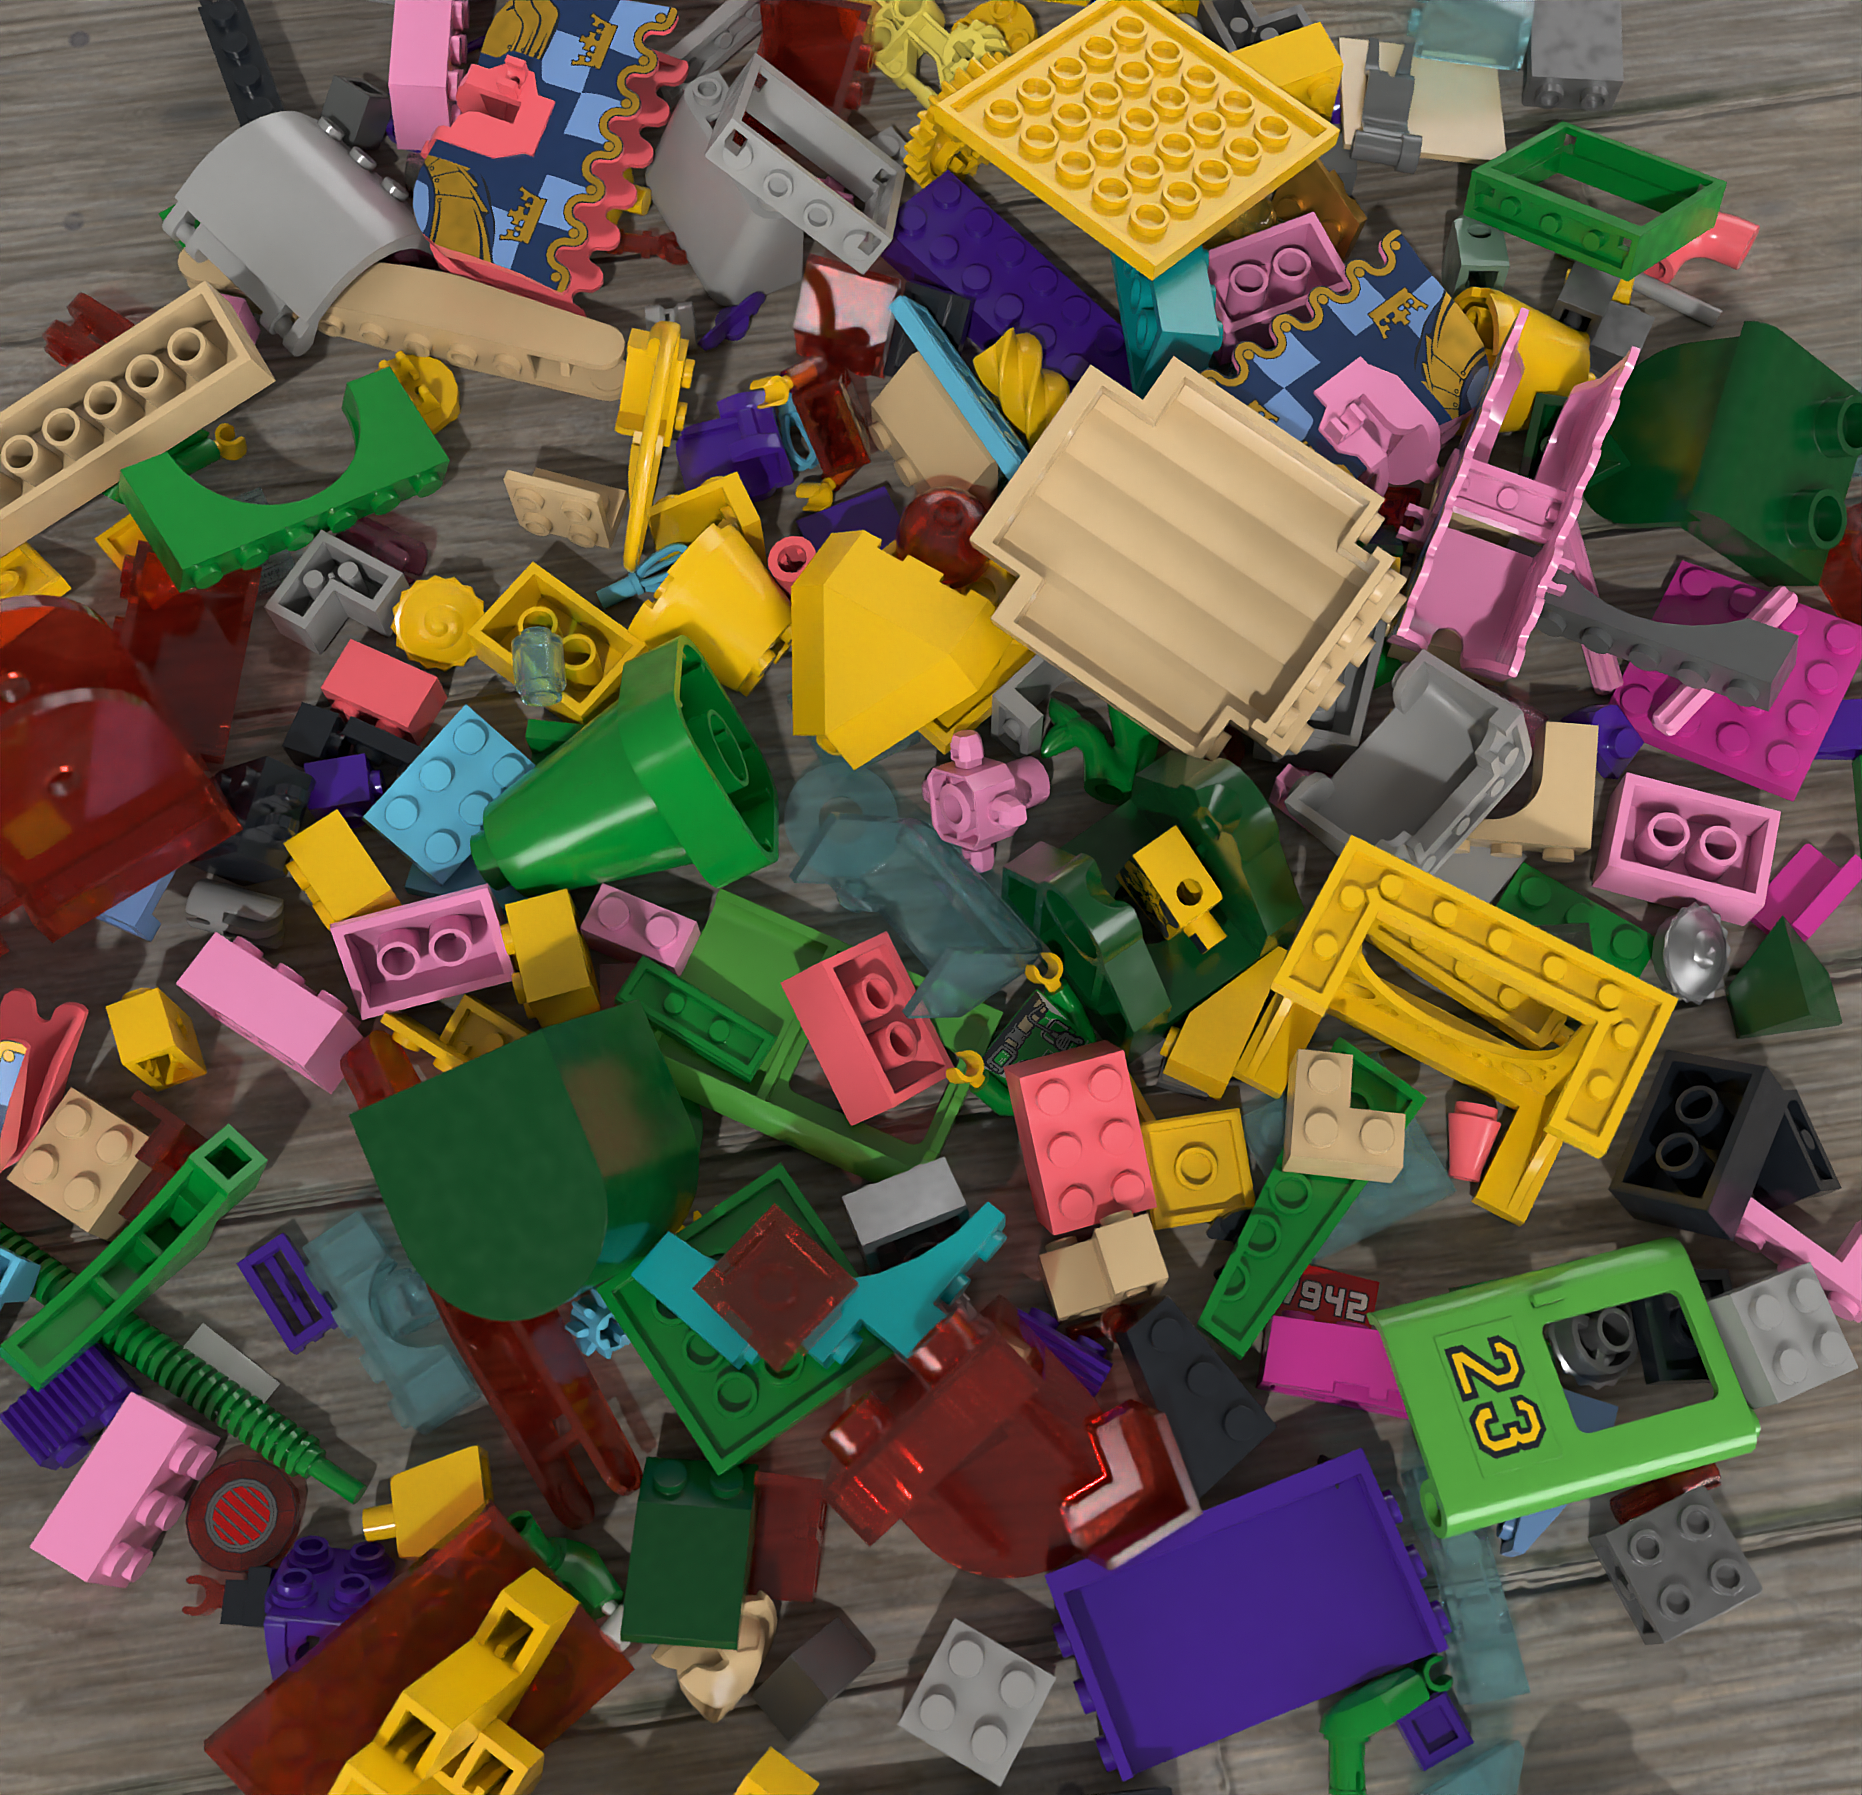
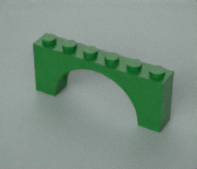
(210, 535)

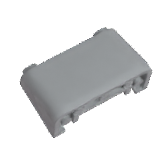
(726, 230)
(1423, 771)

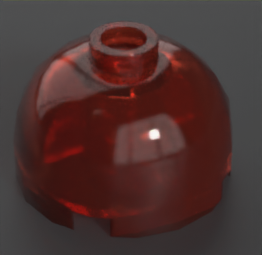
(938, 530)

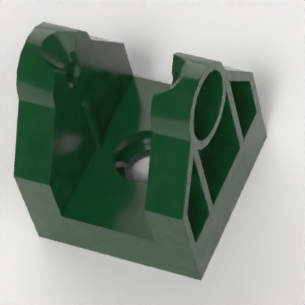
(1080, 913)

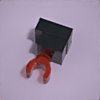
(240, 1600)

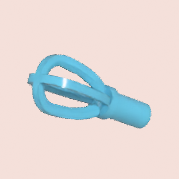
(789, 417)
(639, 582)

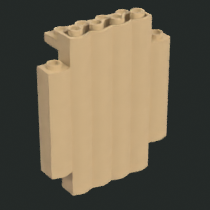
(1190, 562)

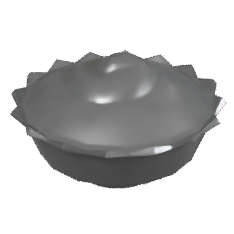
(1692, 953)
(1596, 1345)

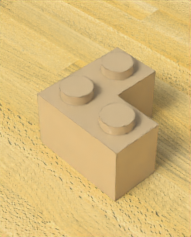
(1327, 1134)
(1110, 1269)

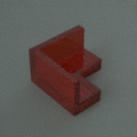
(163, 1152)
(1141, 1490)
(788, 1537)

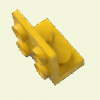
(689, 514)

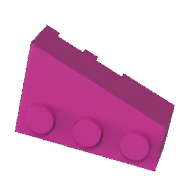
(1328, 1364)

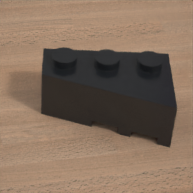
(1187, 1380)

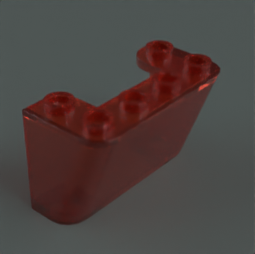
(190, 642)

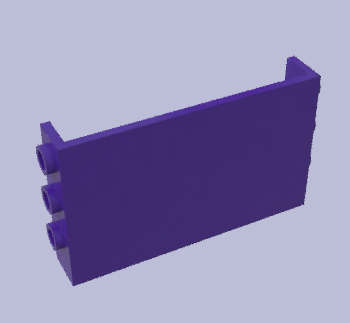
(1246, 1614)

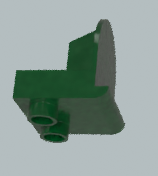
(1740, 449)

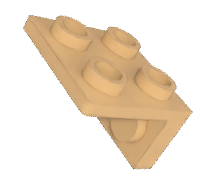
(566, 506)

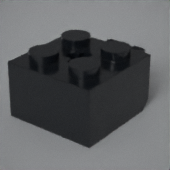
(271, 808)

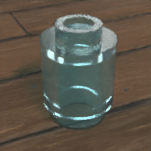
(538, 666)

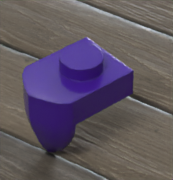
(1616, 737)

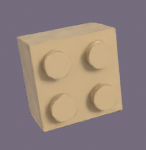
(84, 1165)

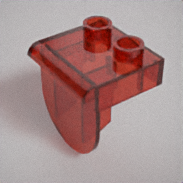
(970, 1448)

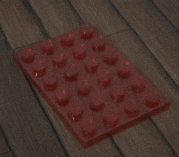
(344, 1688)

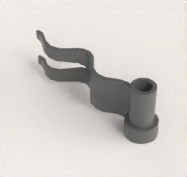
(1386, 115)

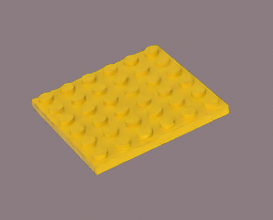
(1137, 130)

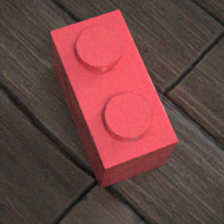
(383, 692)

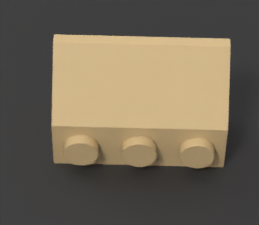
(930, 435)

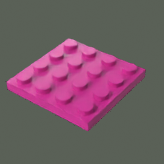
(1746, 742)

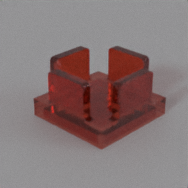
(777, 1289)

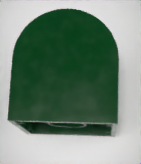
(536, 1164)

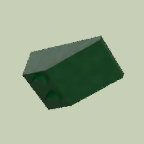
(690, 1554)

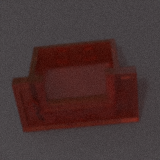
(818, 48)

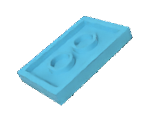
(444, 794)

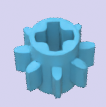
(595, 1326)

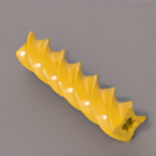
(1025, 389)

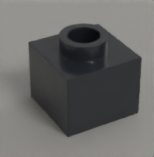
(315, 736)

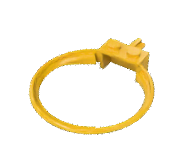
(650, 414)

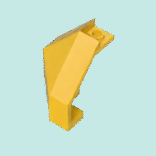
(881, 647)

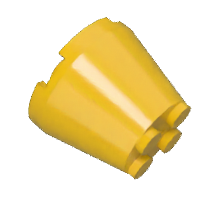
(1551, 351)
(724, 605)

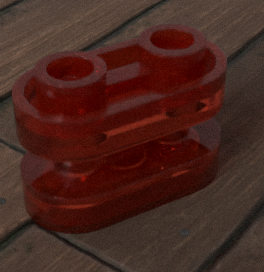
(71, 343)

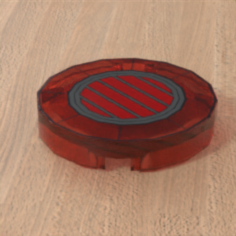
(243, 1516)

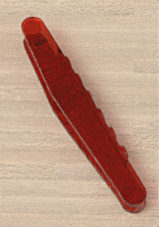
(522, 1366)

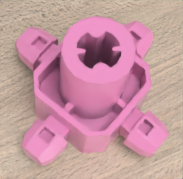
(981, 798)

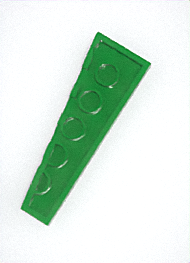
(1293, 1221)

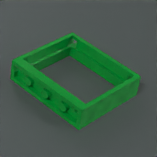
(1507, 198)

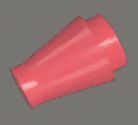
(1471, 1137)

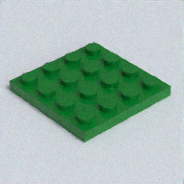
(724, 1407)

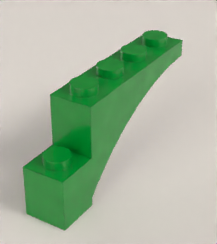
(139, 1259)

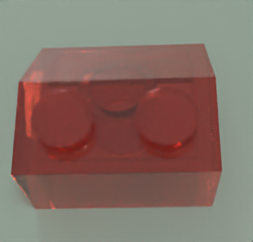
(846, 315)

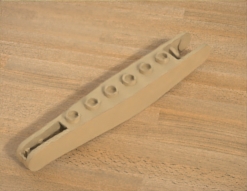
(462, 326)

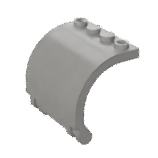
(291, 218)

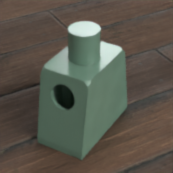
(1474, 251)

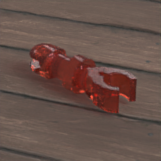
(650, 245)

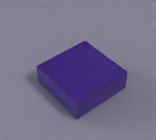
(1434, 1731)

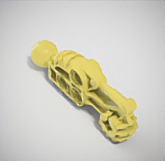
(911, 27)

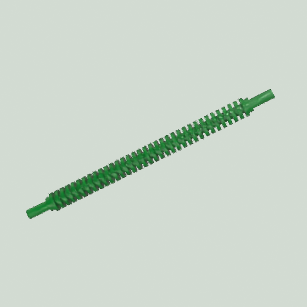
(199, 1383)

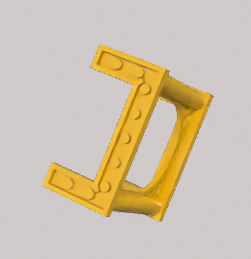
(1556, 1094)

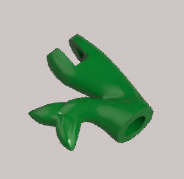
(1107, 769)

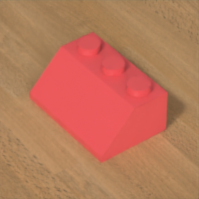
(859, 1030)

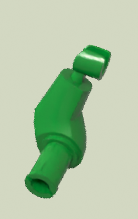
(1368, 1711)

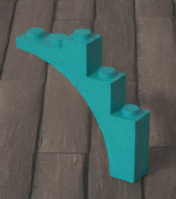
(892, 1305)

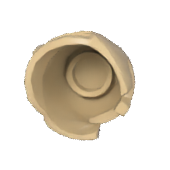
(720, 1677)

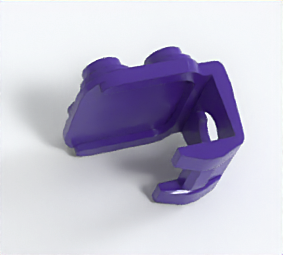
(739, 442)
(317, 1593)

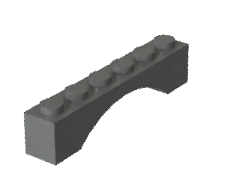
(1732, 658)

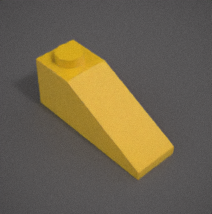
(1219, 1028)

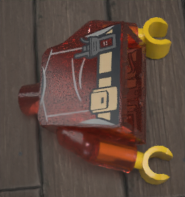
(831, 420)

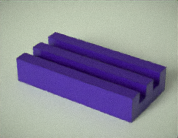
(313, 1330)

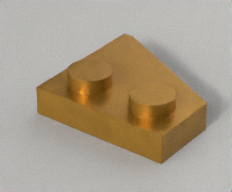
(1325, 195)

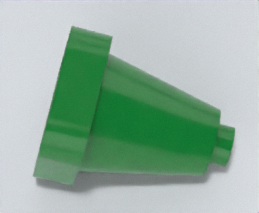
(639, 790)

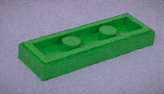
(697, 1020)

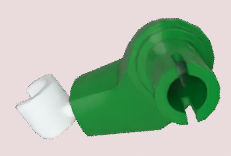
(580, 1571)

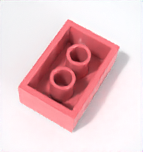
(1080, 1136)

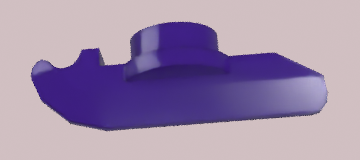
(732, 322)

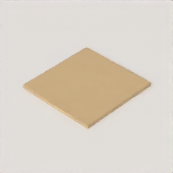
(1451, 104)

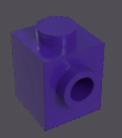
(345, 785)

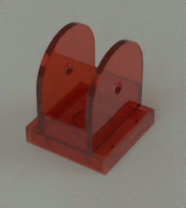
(92, 769)

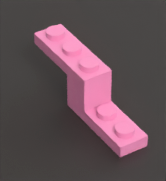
(1787, 1247)

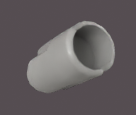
(236, 913)

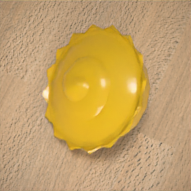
(435, 620)

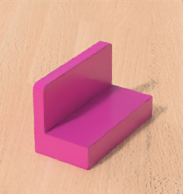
(1807, 891)

